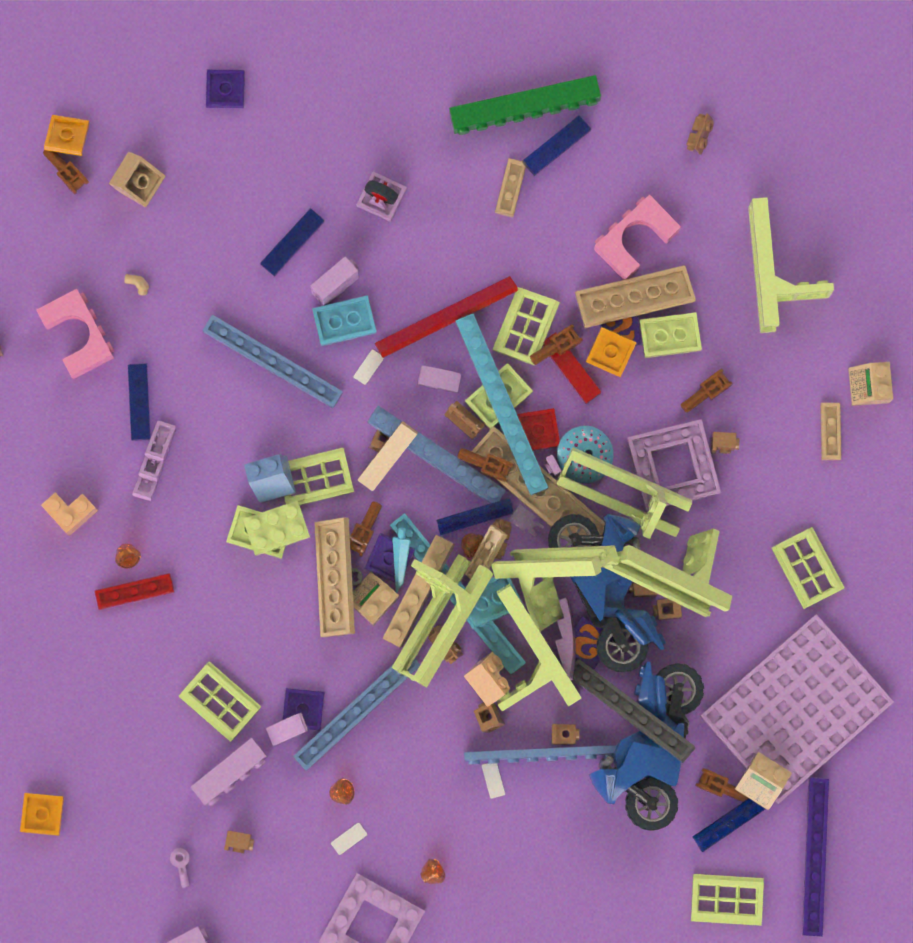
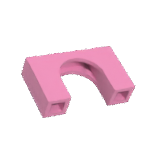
(646, 213)
(74, 307)

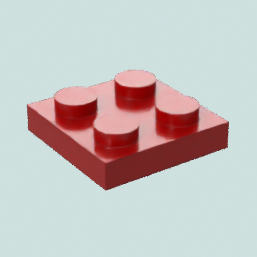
(540, 428)

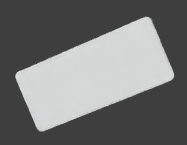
(368, 367)
(493, 780)
(349, 838)

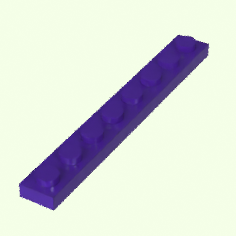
(815, 857)

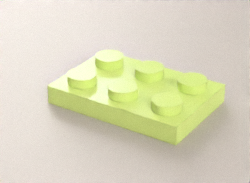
(670, 335)
(515, 387)
(276, 528)
(238, 533)

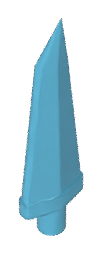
(401, 550)

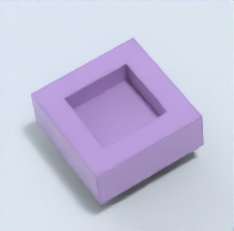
(552, 466)

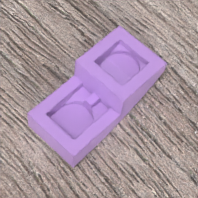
(439, 379)
(287, 729)

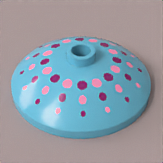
(584, 439)

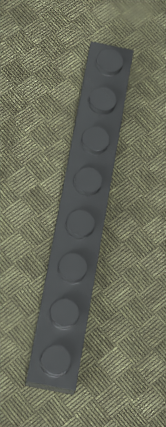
(632, 711)

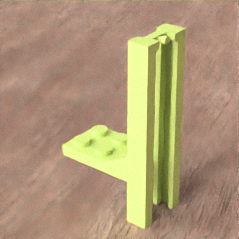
(769, 287)
(660, 495)
(550, 563)
(673, 583)
(442, 589)
(548, 665)

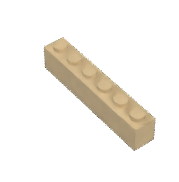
(417, 593)

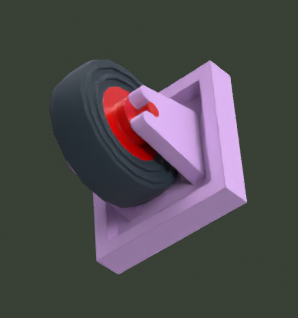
(381, 196)

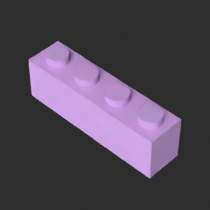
(229, 772)

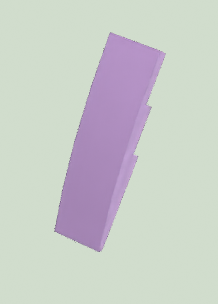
(154, 460)
(567, 645)

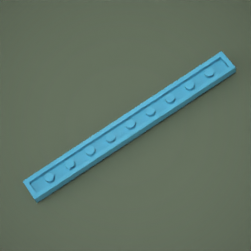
(501, 404)
(488, 632)

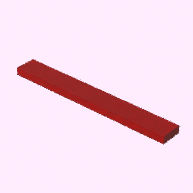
(446, 316)

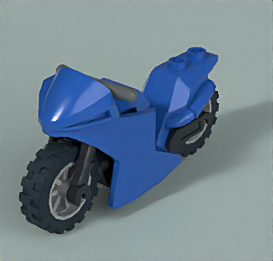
(605, 592)
(642, 757)

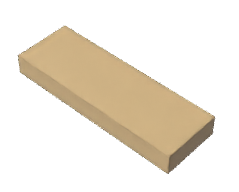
(510, 187)
(830, 431)
(487, 550)

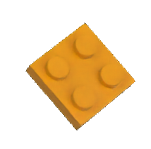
(66, 135)
(610, 351)
(42, 814)

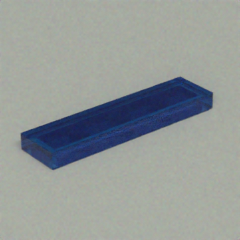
(556, 145)
(292, 242)
(139, 402)
(475, 516)
(727, 824)

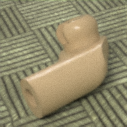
(139, 282)

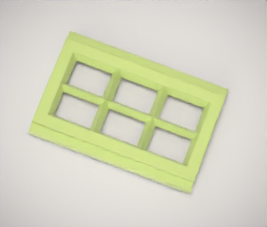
(513, 312)
(328, 492)
(823, 560)
(207, 714)
(723, 917)

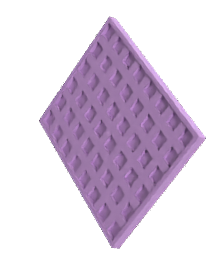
(798, 704)

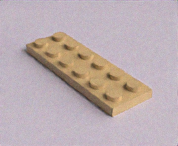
(635, 296)
(334, 577)

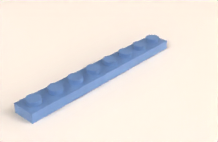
(272, 361)
(440, 458)
(351, 716)
(532, 755)

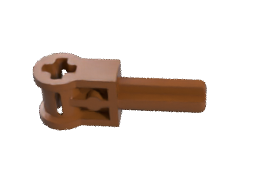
(66, 172)
(560, 343)
(709, 388)
(490, 466)
(362, 533)
(718, 785)

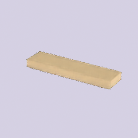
(387, 456)

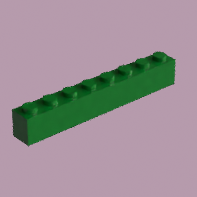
(525, 104)

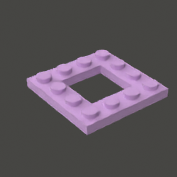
(695, 437)
(364, 889)

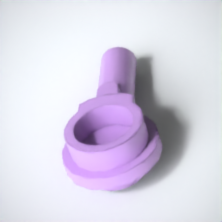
(180, 859)

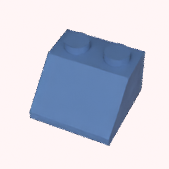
(270, 478)

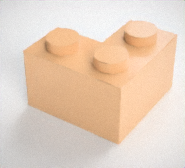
(70, 516)
(486, 679)

